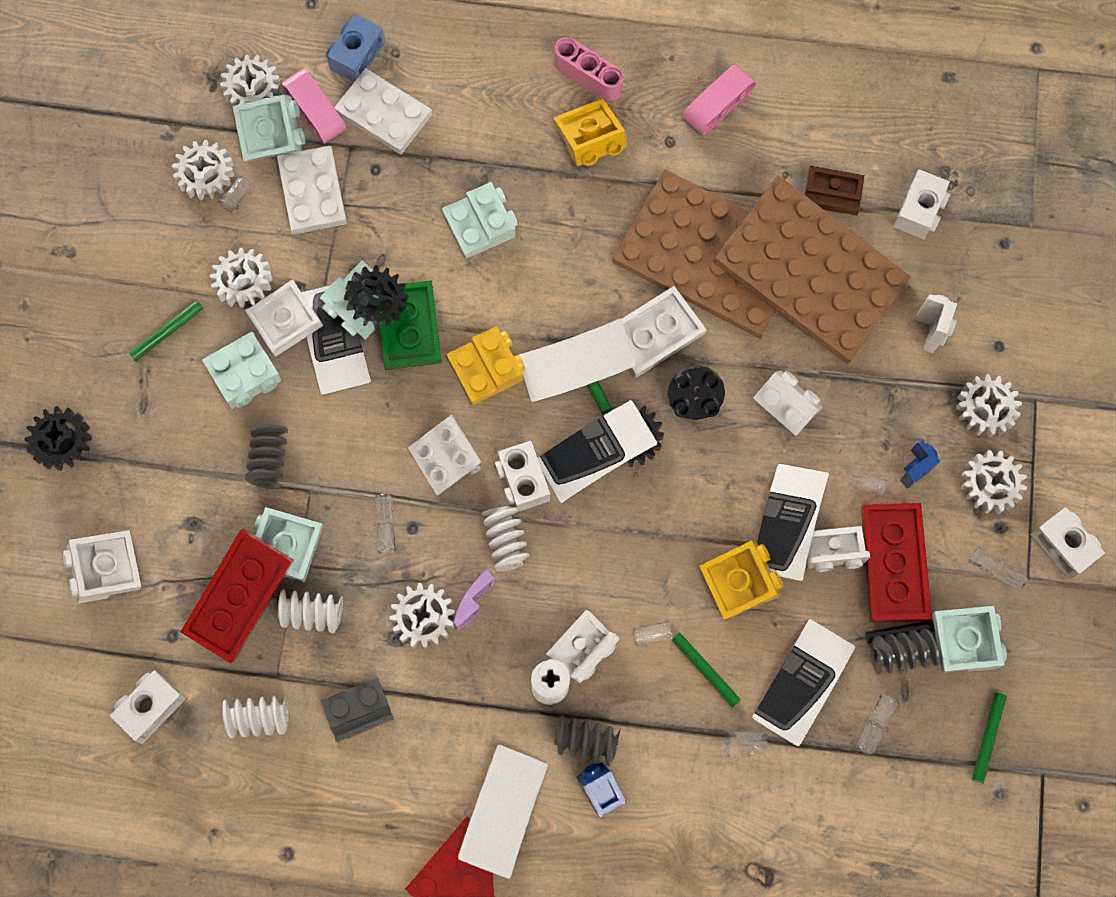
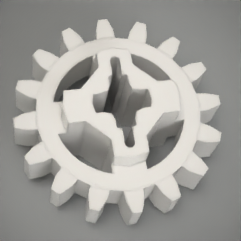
(237, 81)
(199, 166)
(241, 277)
(980, 414)
(1003, 487)
(435, 620)

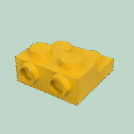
(591, 132)
(486, 365)
(741, 579)

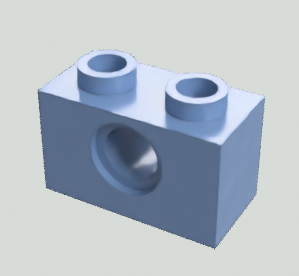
(352, 62)

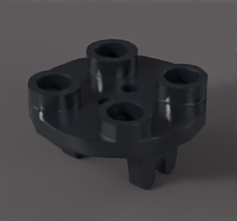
(682, 393)

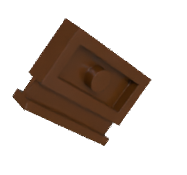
(835, 189)

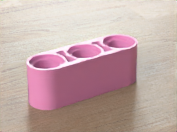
(585, 58)
(718, 99)
(314, 106)

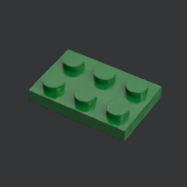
(415, 335)

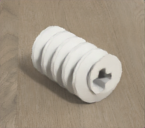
(504, 538)
(309, 612)
(561, 679)
(255, 717)

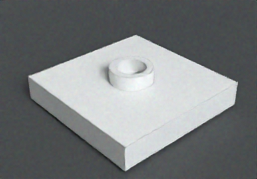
(284, 318)

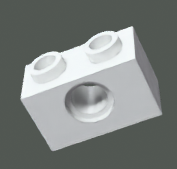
(923, 189)
(1052, 540)
(165, 702)

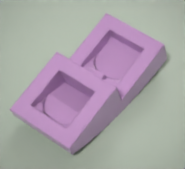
(468, 607)

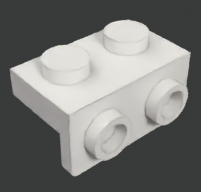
(938, 313)
(788, 401)
(837, 548)
(584, 646)

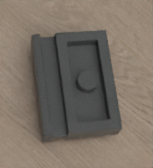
(357, 710)

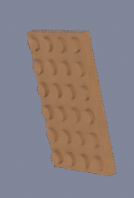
(676, 246)
(812, 269)

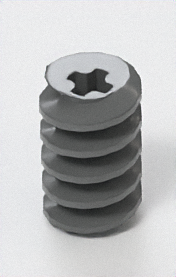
(264, 456)
(904, 649)
(586, 741)

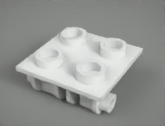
(445, 455)

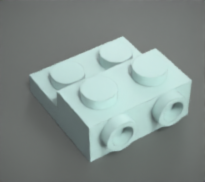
(268, 127)
(480, 220)
(336, 305)
(242, 371)
(291, 536)
(969, 639)

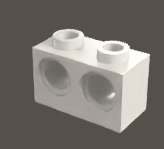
(528, 475)

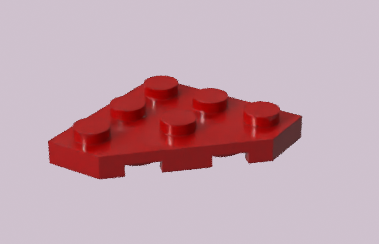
(449, 876)

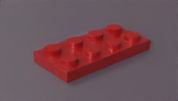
(896, 562)
(237, 596)

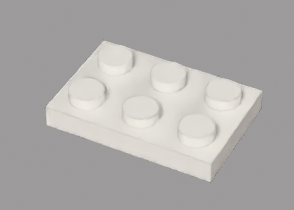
(383, 111)
(311, 190)
(661, 330)

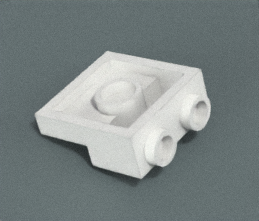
(101, 566)

